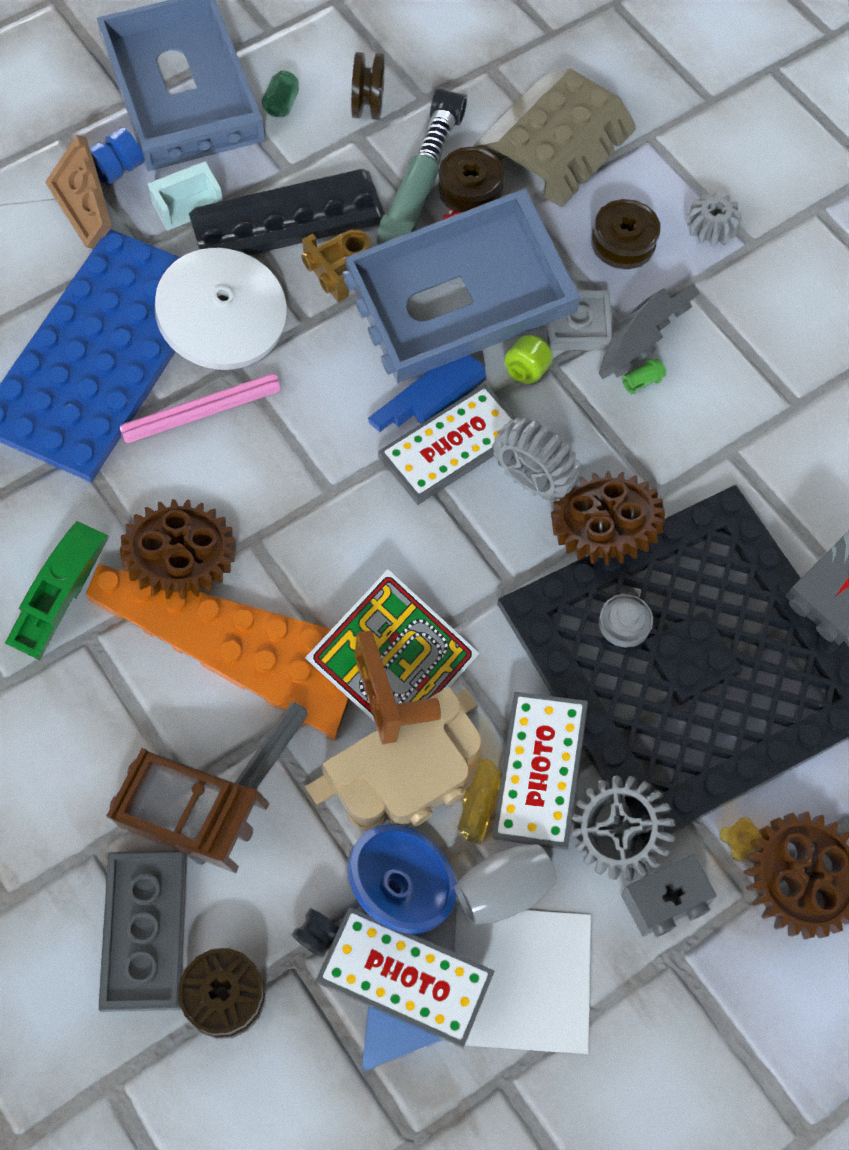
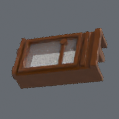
(185, 808)

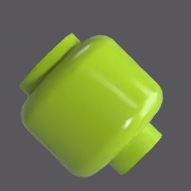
(528, 359)

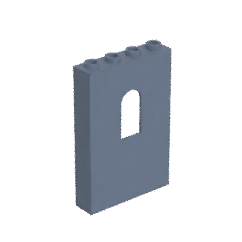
(190, 123)
(503, 263)

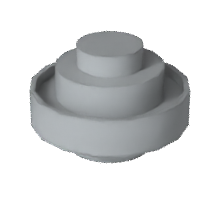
(625, 620)

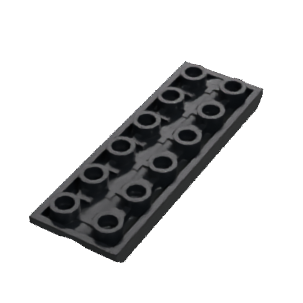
(289, 214)

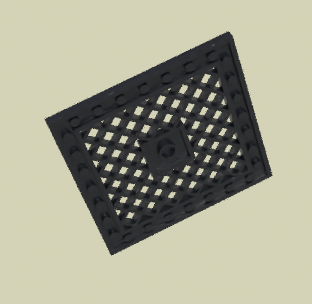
(690, 660)

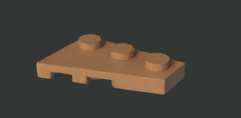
(80, 193)

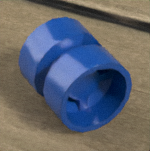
(117, 154)

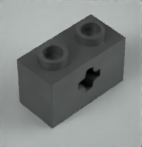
(682, 879)

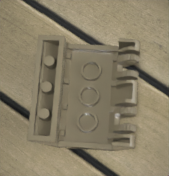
(561, 131)

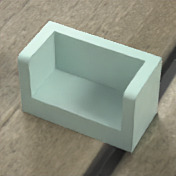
(182, 192)

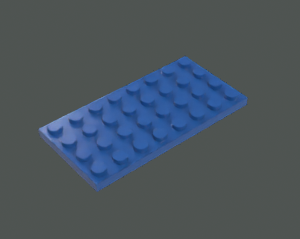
(89, 360)

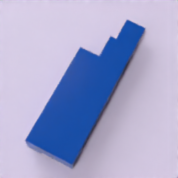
(431, 393)

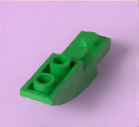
(54, 589)

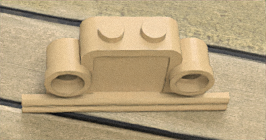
(405, 776)

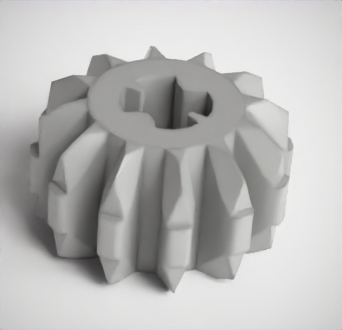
(714, 218)

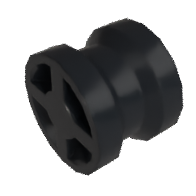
(315, 932)

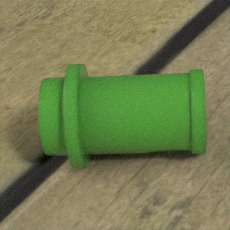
(645, 375)

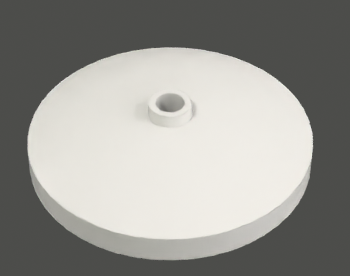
(220, 308)

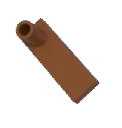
(385, 711)

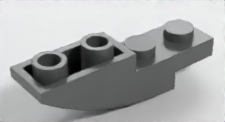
(642, 329)

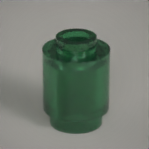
(280, 94)

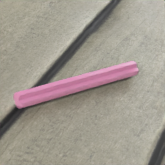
(200, 408)

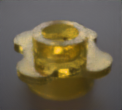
(731, 835)

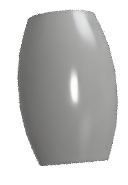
(505, 884)

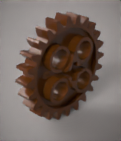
(627, 521)
(175, 540)
(775, 863)

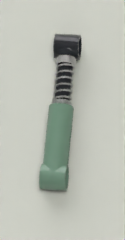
(445, 112)

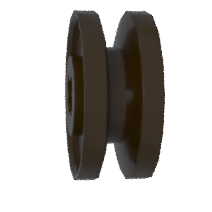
(367, 85)
(470, 178)
(625, 234)
(226, 969)

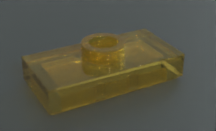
(479, 801)

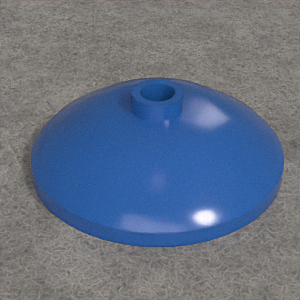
(409, 866)

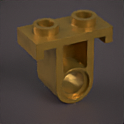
(329, 259)

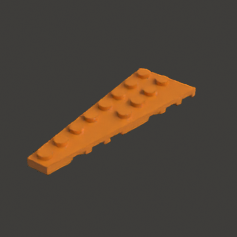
(234, 641)

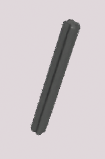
(270, 750)

